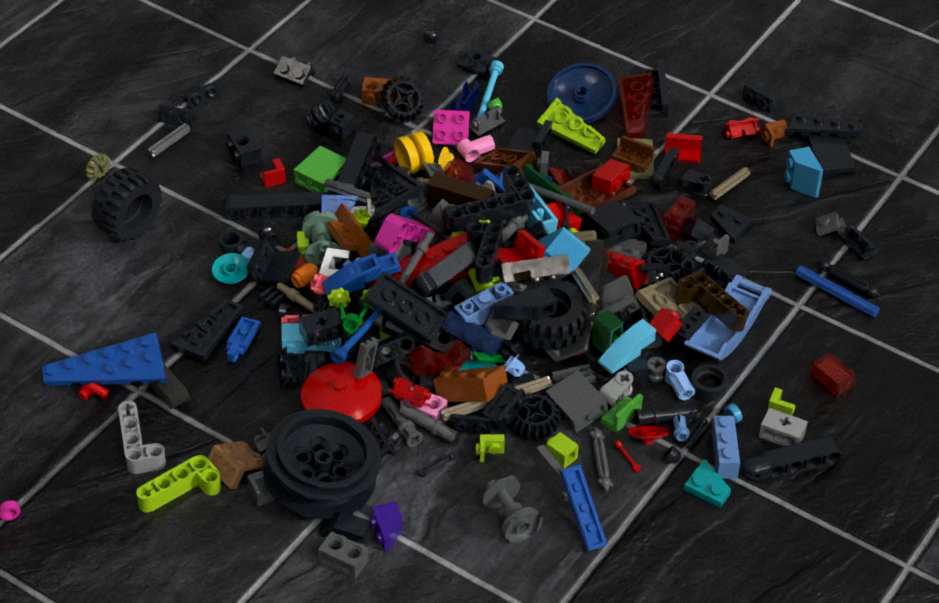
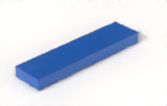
(583, 508)

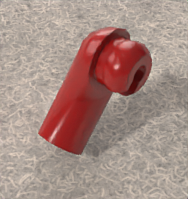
(91, 389)

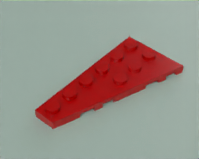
(432, 257)

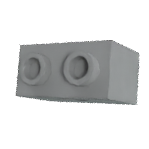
(782, 428)

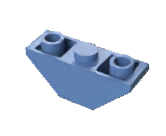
(480, 306)

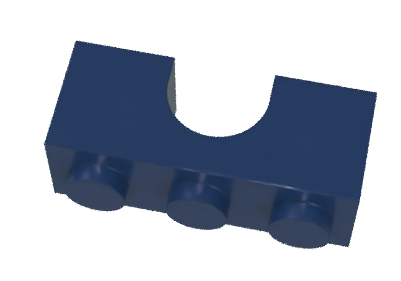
(472, 333)

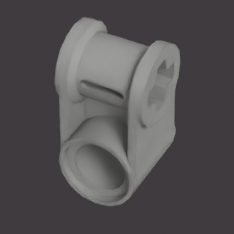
(617, 388)

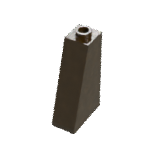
(454, 190)

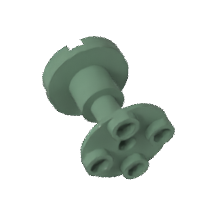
(315, 229)

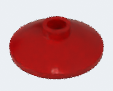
(648, 433)

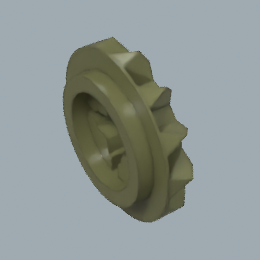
(92, 169)

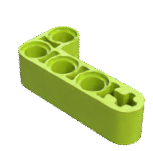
(177, 481)

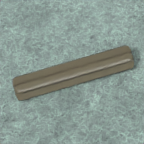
(729, 183)

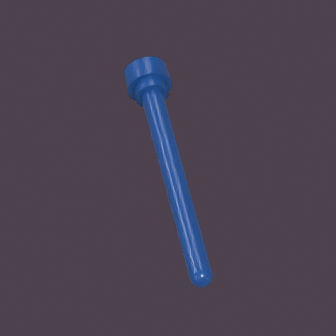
(340, 353)

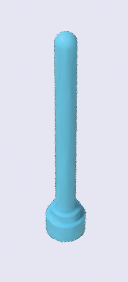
(496, 68)

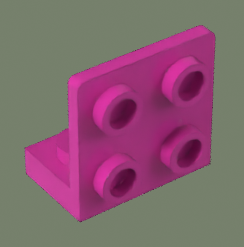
(450, 127)

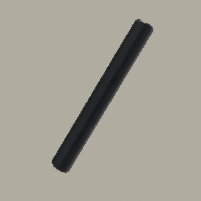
(343, 189)

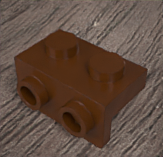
(634, 153)

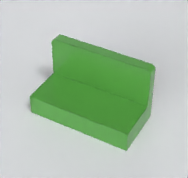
(622, 413)

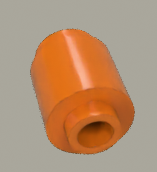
(302, 276)

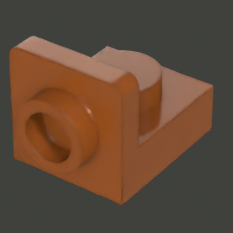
(773, 131)

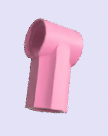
(471, 149)

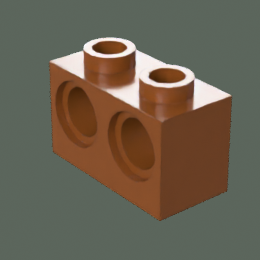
(371, 90)

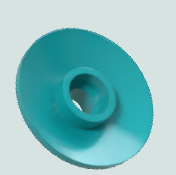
(230, 268)

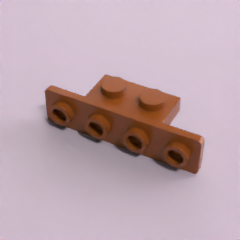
(349, 232)

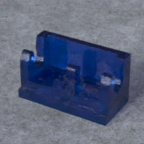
(467, 98)

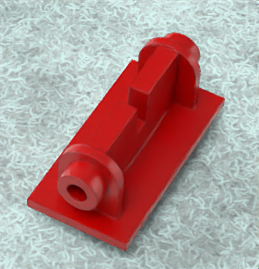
(734, 128)
(403, 390)

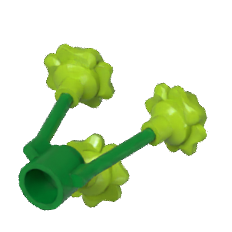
(339, 299)

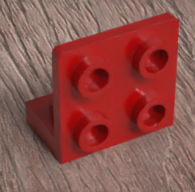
(525, 248)

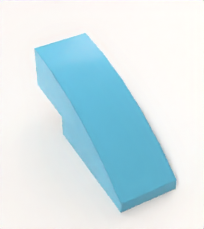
(628, 346)

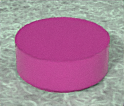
(9, 510)

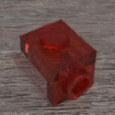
(454, 356)

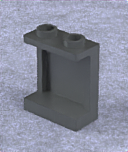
(578, 400)

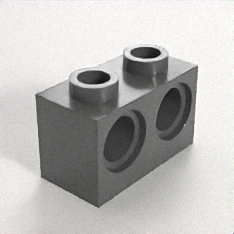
(343, 555)

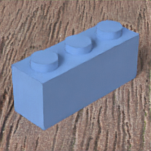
(725, 447)

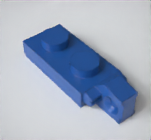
(241, 338)

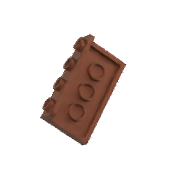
(582, 190)

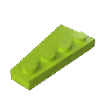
(572, 127)

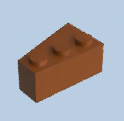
(470, 384)

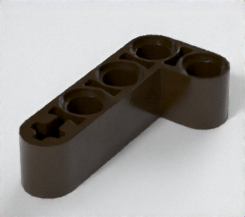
(714, 298)

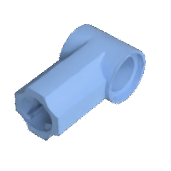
(678, 380)

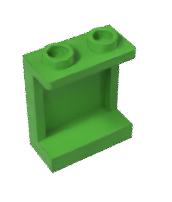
(317, 168)

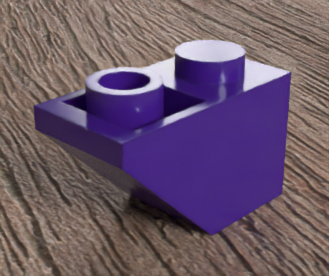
(387, 522)

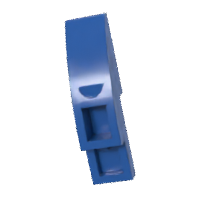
(360, 271)

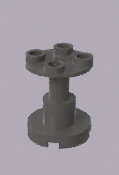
(518, 520)

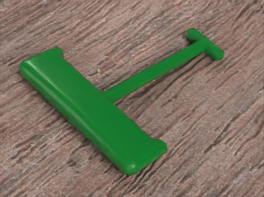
(486, 358)

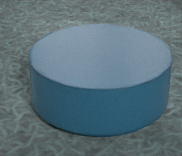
(733, 410)

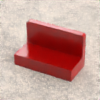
(688, 144)

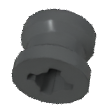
(656, 369)

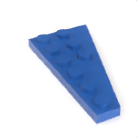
(115, 364)

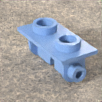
(514, 366)

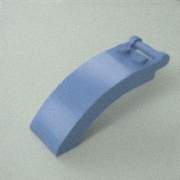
(715, 337)

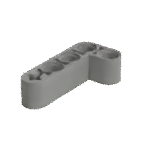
(138, 457)

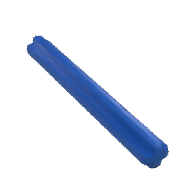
(837, 291)

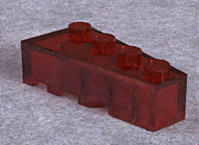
(636, 99)

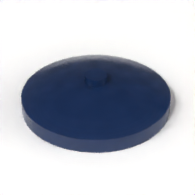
(585, 89)

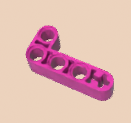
(398, 228)

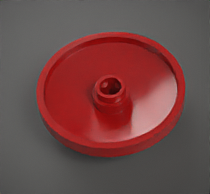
(337, 390)

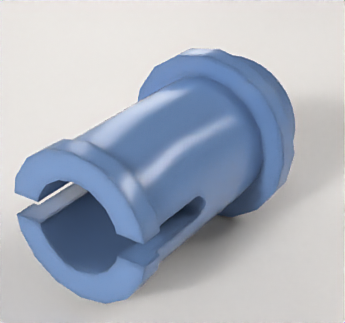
(681, 432)

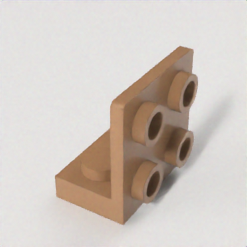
(233, 460)

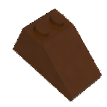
(501, 157)

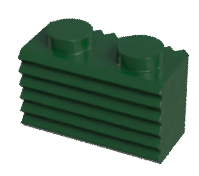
(606, 330)

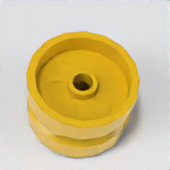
(413, 151)

